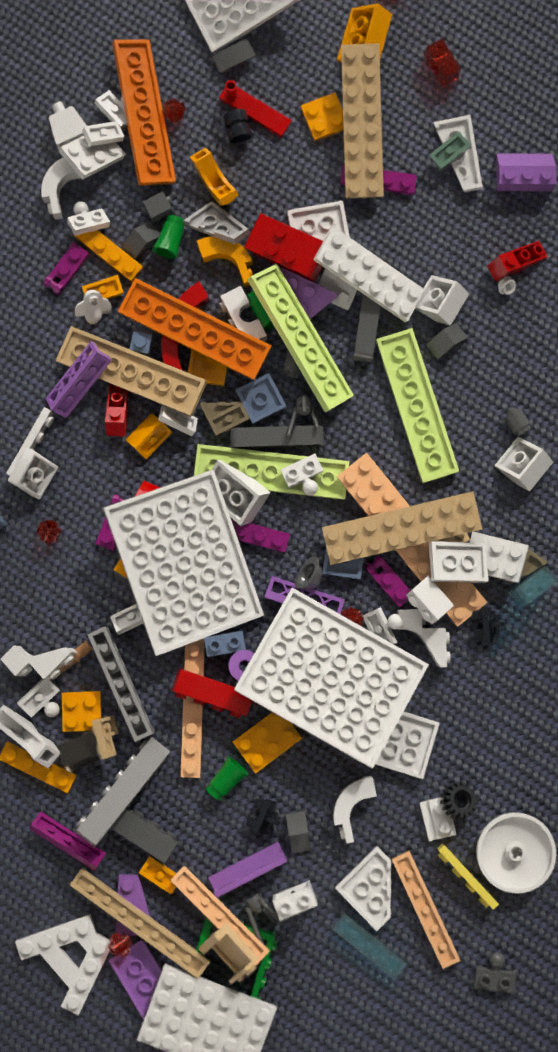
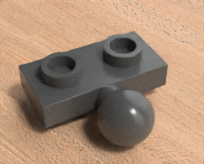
(494, 978)

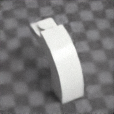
(53, 181)
(349, 796)

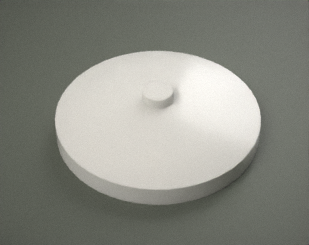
(516, 852)

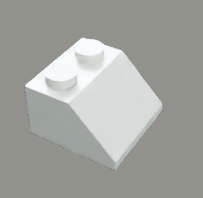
(442, 299)
(524, 463)
(429, 600)

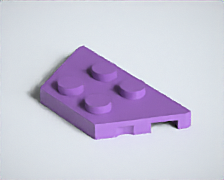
(310, 294)

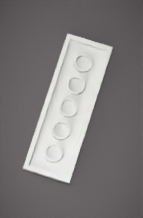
(368, 274)

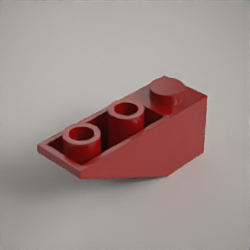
(516, 260)
(116, 411)

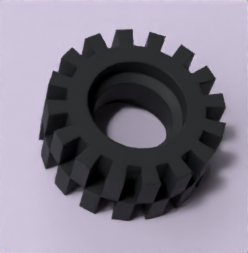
(469, 799)

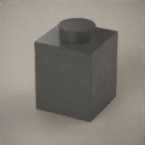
(158, 207)

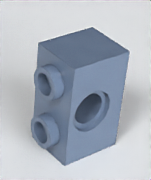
(224, 644)

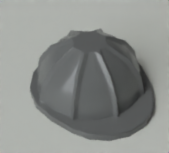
(309, 574)

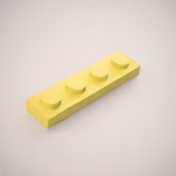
(472, 884)

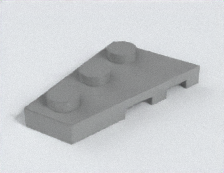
(217, 223)

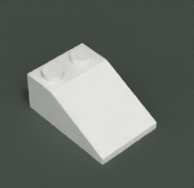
(240, 492)

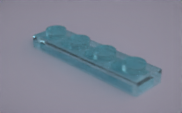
(369, 946)

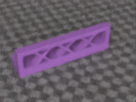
(78, 381)
(280, 598)
(247, 869)

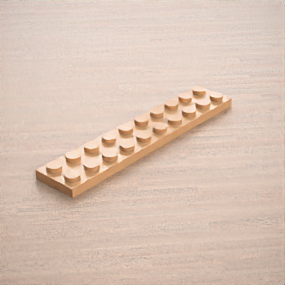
(378, 495)

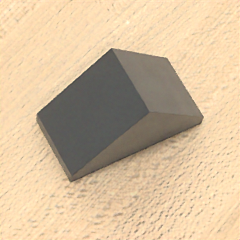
(141, 240)
(446, 340)
(298, 832)

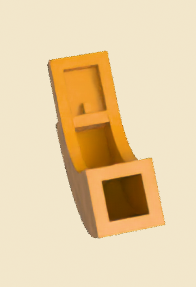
(213, 178)
(215, 248)

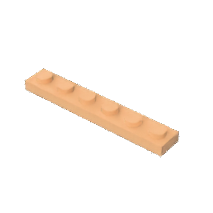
(425, 909)
(215, 910)

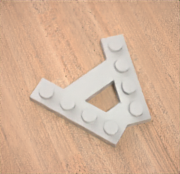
(77, 979)

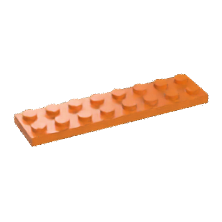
(143, 112)
(194, 329)

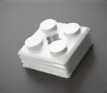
(32, 473)

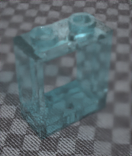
(533, 586)

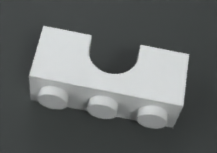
(234, 303)

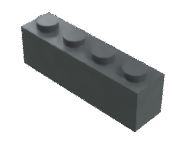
(146, 834)

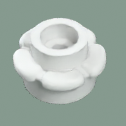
(506, 285)

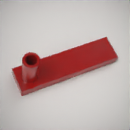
(255, 109)

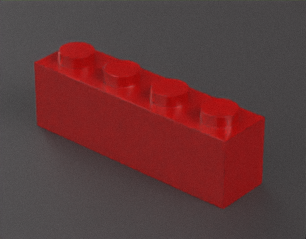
(210, 691)

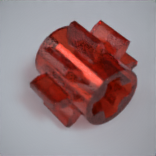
(173, 110)
(48, 531)
(353, 615)
(120, 944)

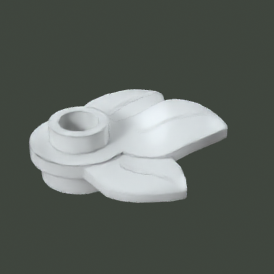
(93, 309)

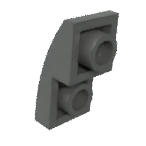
(234, 55)

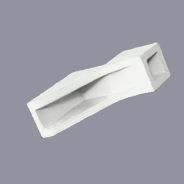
(433, 638)
(46, 664)
(27, 736)

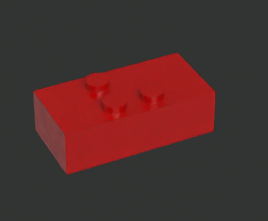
(285, 247)

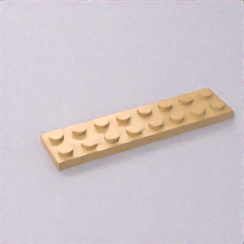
(362, 120)
(138, 372)
(402, 528)

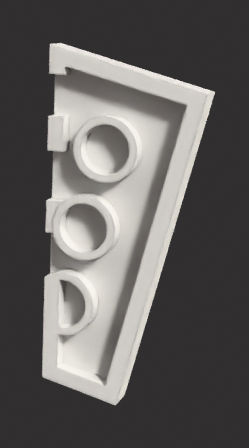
(467, 164)

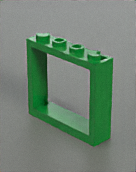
(265, 962)

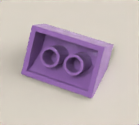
(525, 172)

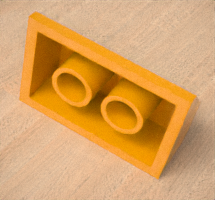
(367, 26)

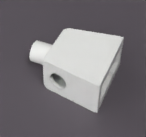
(65, 124)

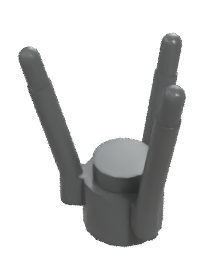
(303, 407)
(257, 905)

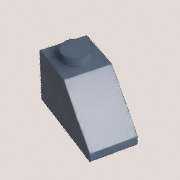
(142, 340)

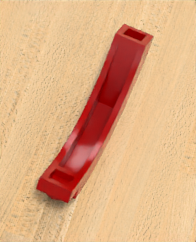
(196, 297)

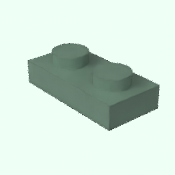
(450, 151)

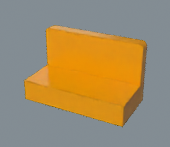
(149, 435)

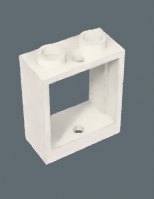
(290, 903)

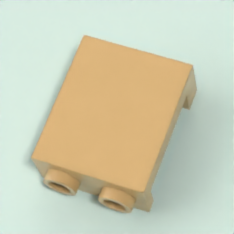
(232, 952)

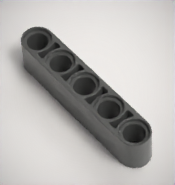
(366, 330)
(276, 437)

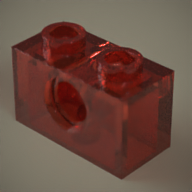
(442, 62)

